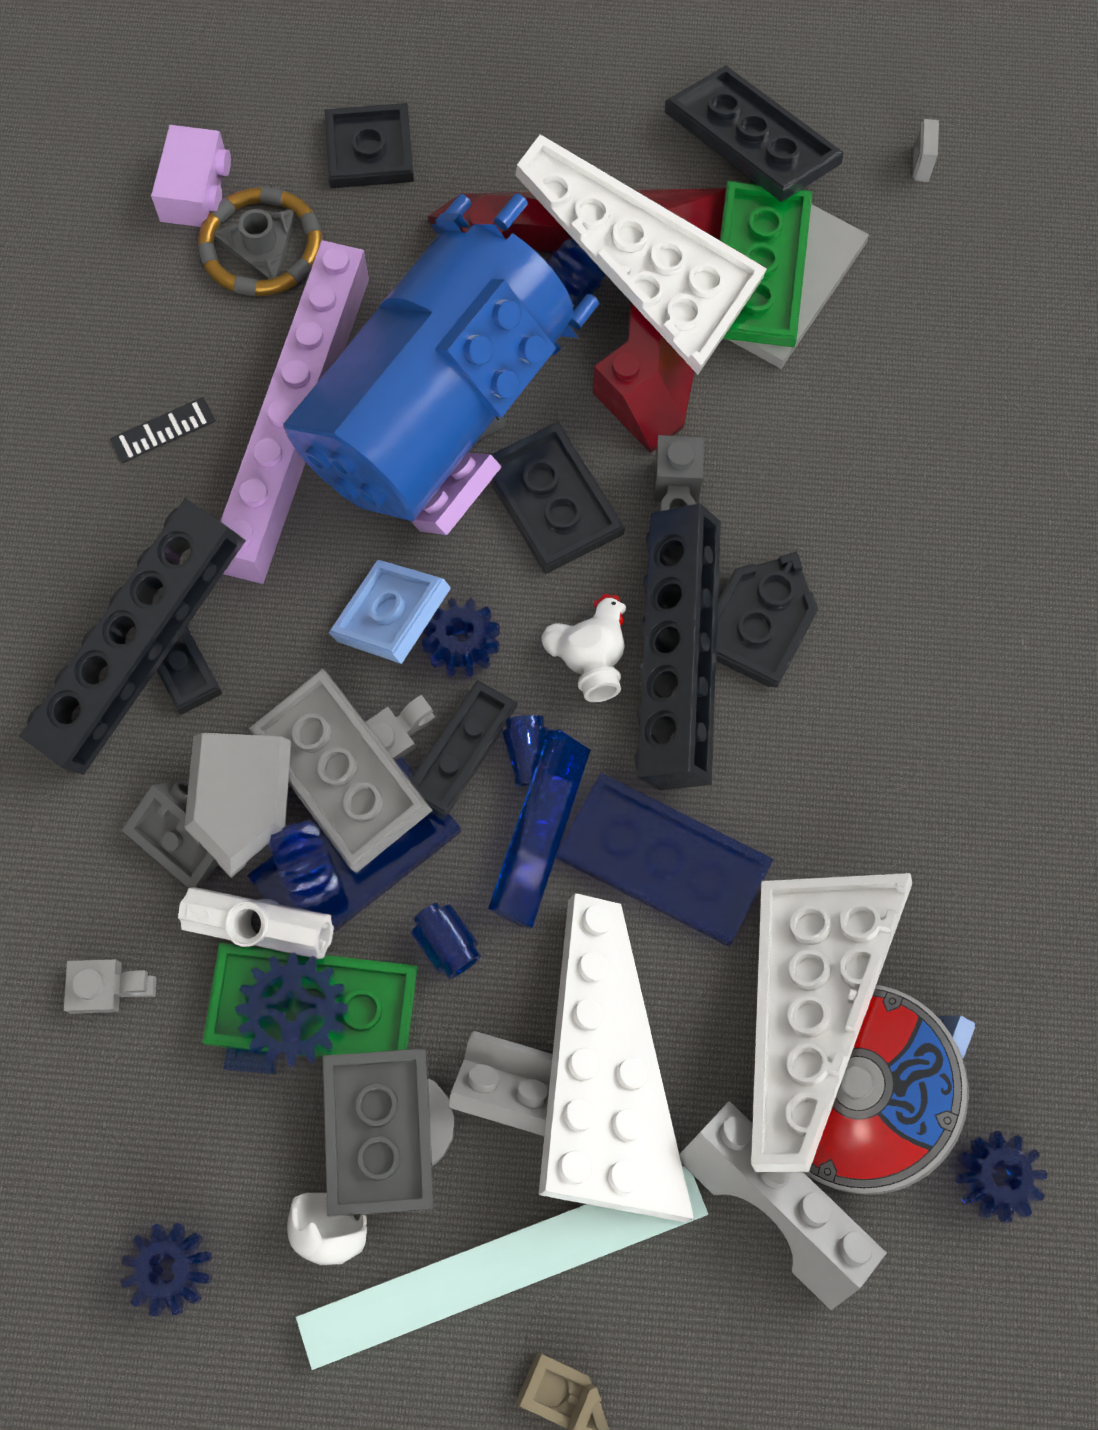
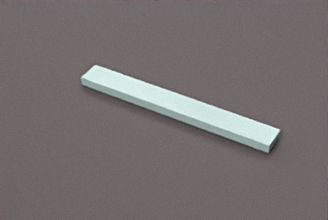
(477, 1277)

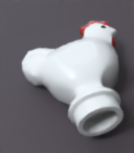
(592, 648)

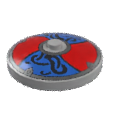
(896, 1101)

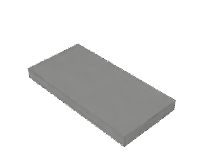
(829, 255)
(343, 771)

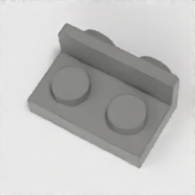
(503, 1083)

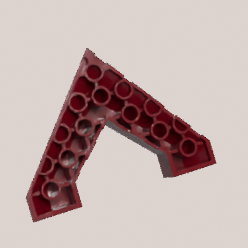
(644, 378)

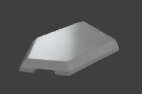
(237, 794)

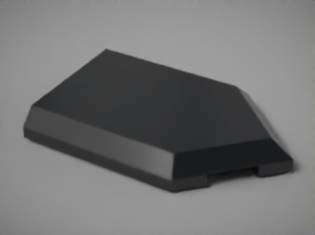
(764, 618)

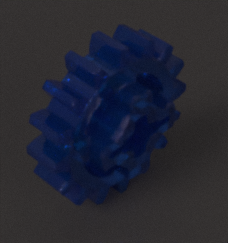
(268, 1009)

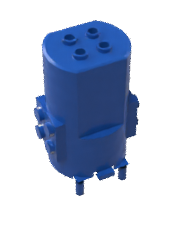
(435, 365)

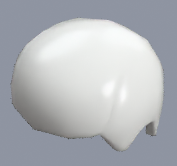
(322, 1237)

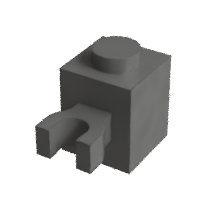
(678, 470)

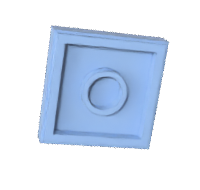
(389, 611)

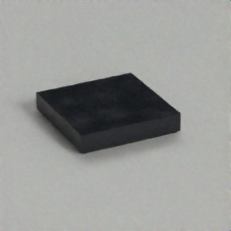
(368, 145)

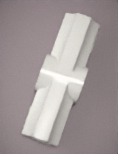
(281, 926)

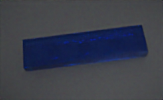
(539, 829)

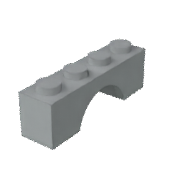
(826, 1245)

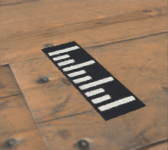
(162, 429)

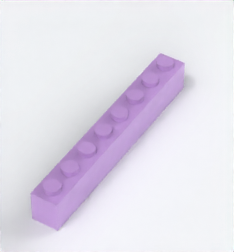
(271, 463)

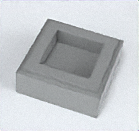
(925, 150)

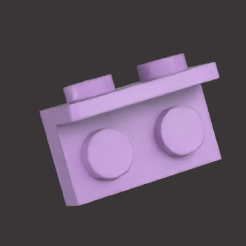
(457, 494)

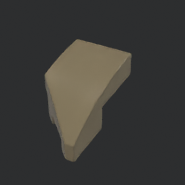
(561, 1395)

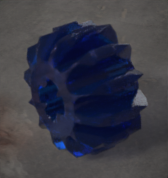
(576, 271)
(476, 628)
(304, 864)
(1002, 1198)
(148, 1269)

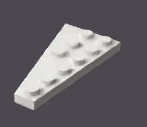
(663, 264)
(815, 982)
(607, 1104)

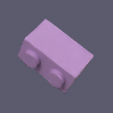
(190, 175)

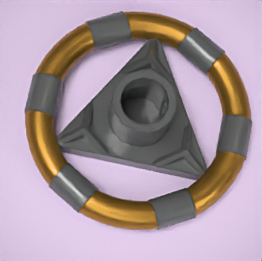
(259, 241)

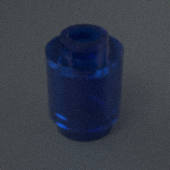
(445, 940)

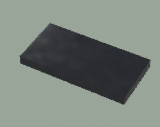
(753, 133)

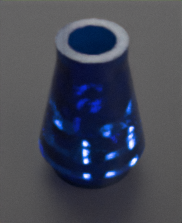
(524, 742)

